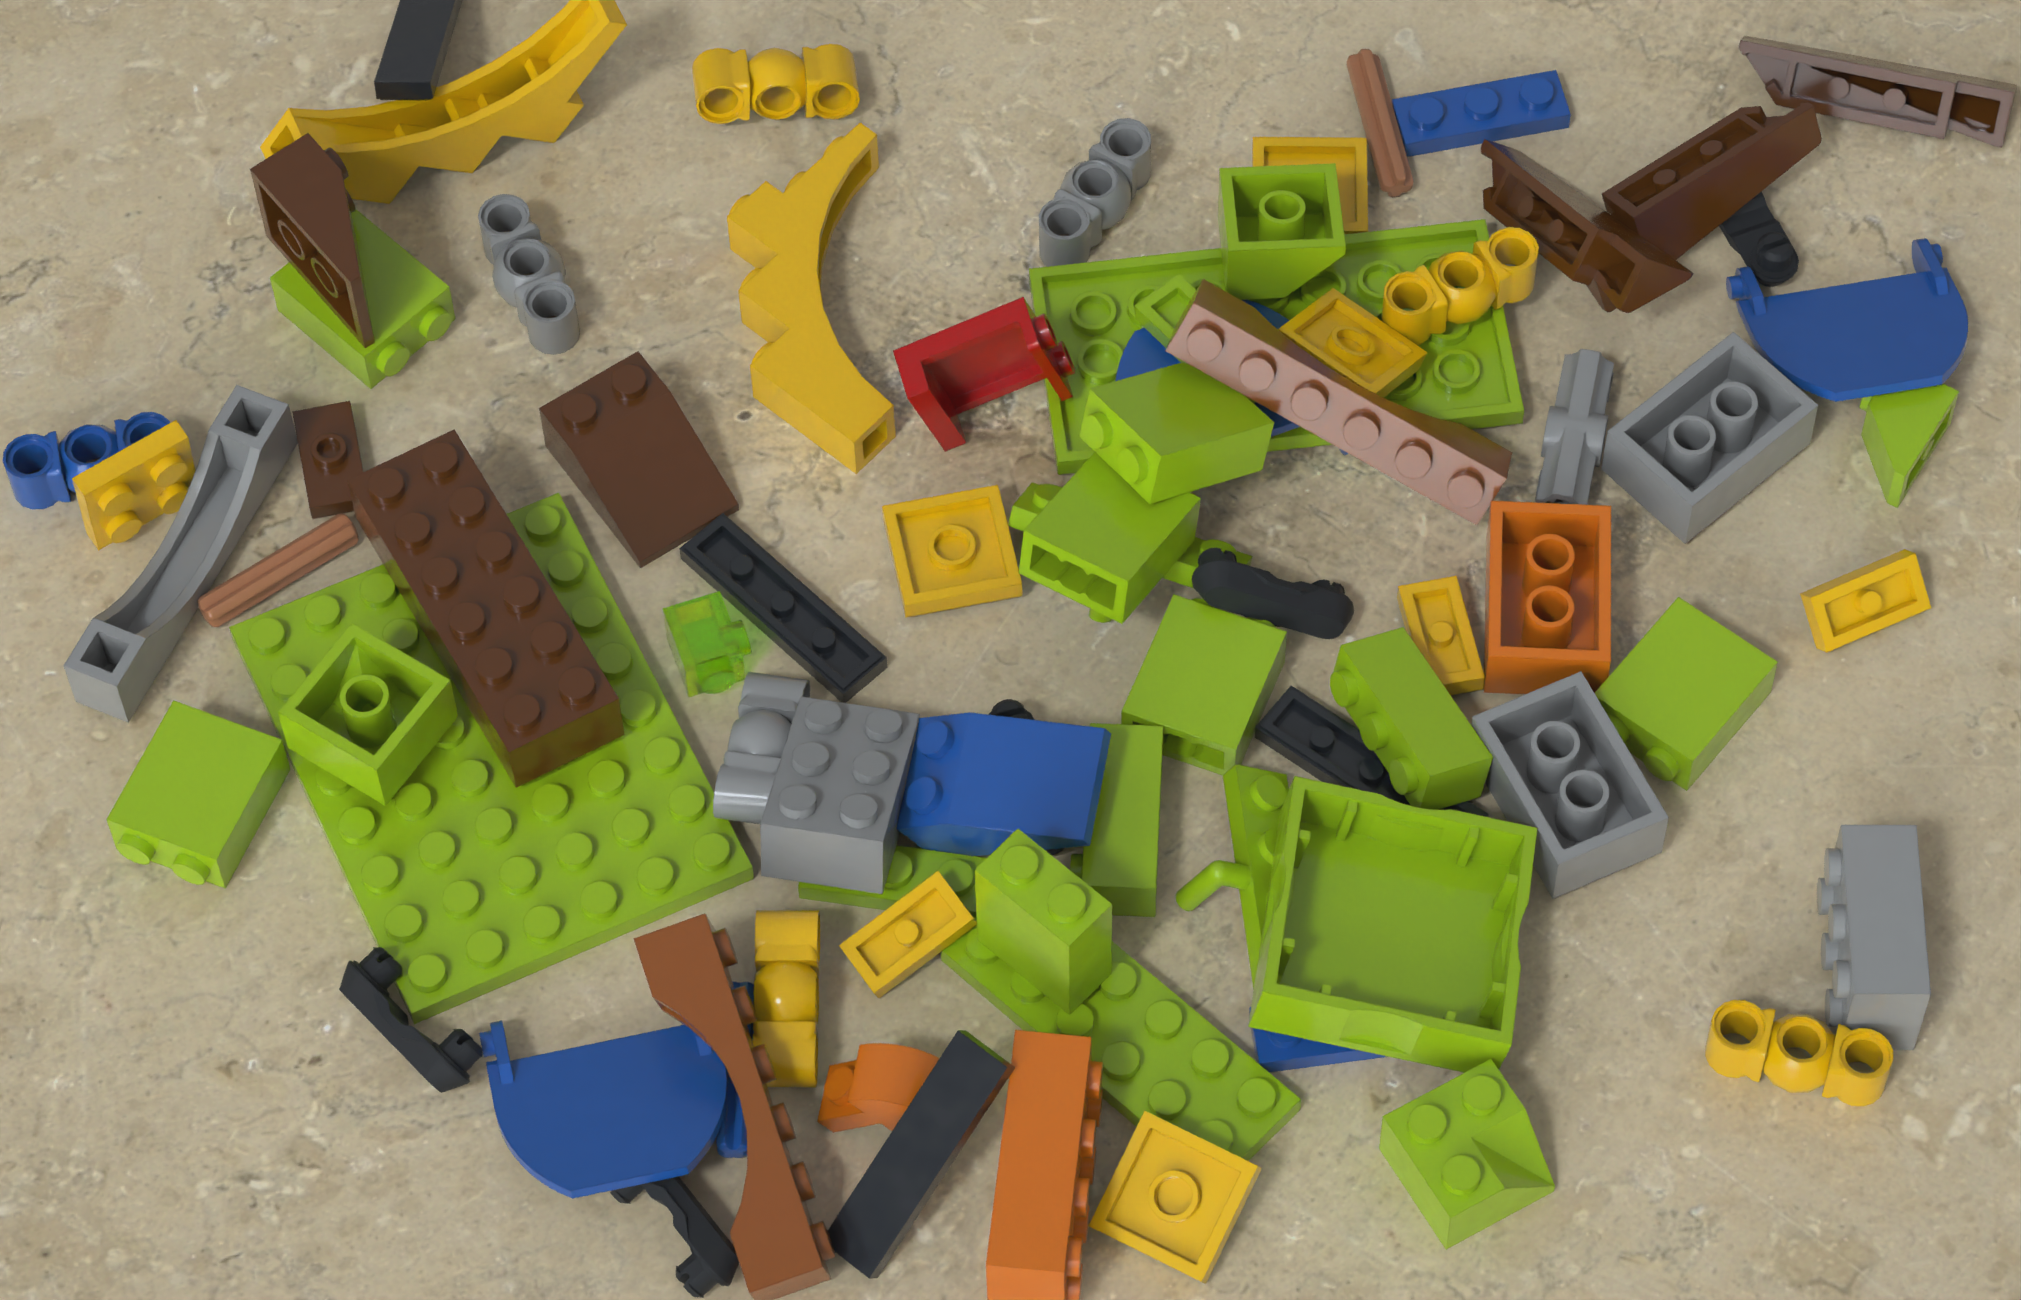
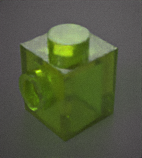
(706, 644)

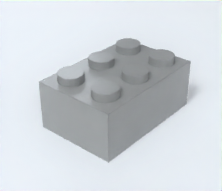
(1709, 437)
(1573, 780)
(838, 795)
(1875, 932)

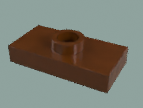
(328, 456)

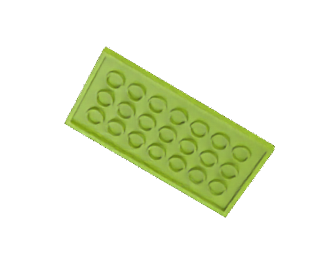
(1462, 379)

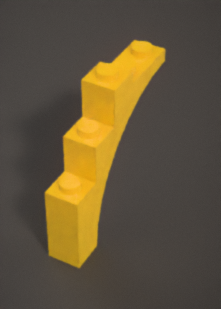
(517, 95)
(802, 367)

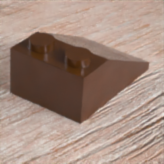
(312, 226)
(636, 459)

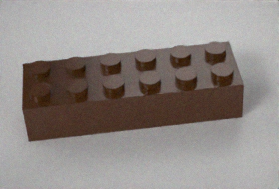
(486, 608)

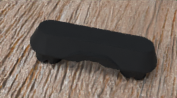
(1761, 242)
(1256, 593)
(366, 988)
(712, 1254)

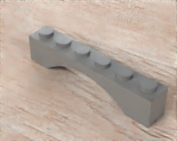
(137, 633)

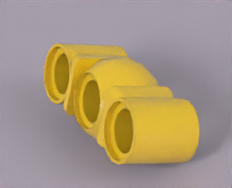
(775, 83)
(1481, 273)
(788, 993)
(1828, 1052)

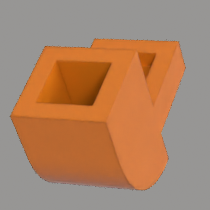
(874, 1086)

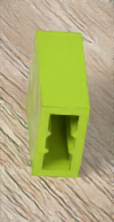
(403, 299)
(1175, 431)
(1106, 540)
(1206, 682)
(1685, 692)
(198, 795)
(1043, 921)

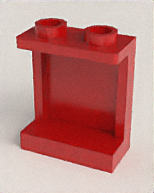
(980, 363)

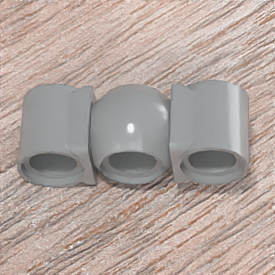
(1104, 174)
(535, 294)
(756, 745)

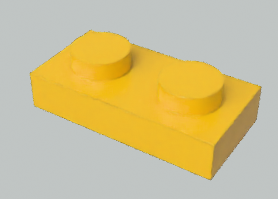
(1865, 600)
(1442, 632)
(908, 934)

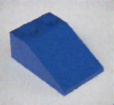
(994, 774)

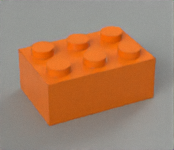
(1546, 595)

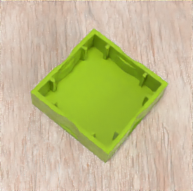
(1393, 927)

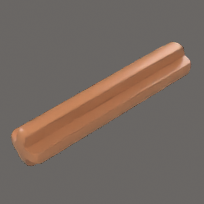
(1379, 123)
(278, 570)

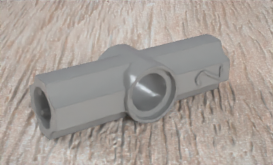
(1575, 429)

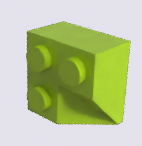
(1278, 227)
(368, 714)
(1466, 1153)

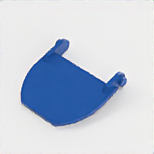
(1863, 333)
(608, 1108)

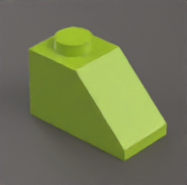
(1903, 432)

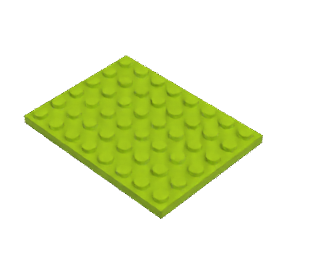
(463, 866)

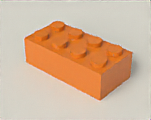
(1045, 1169)

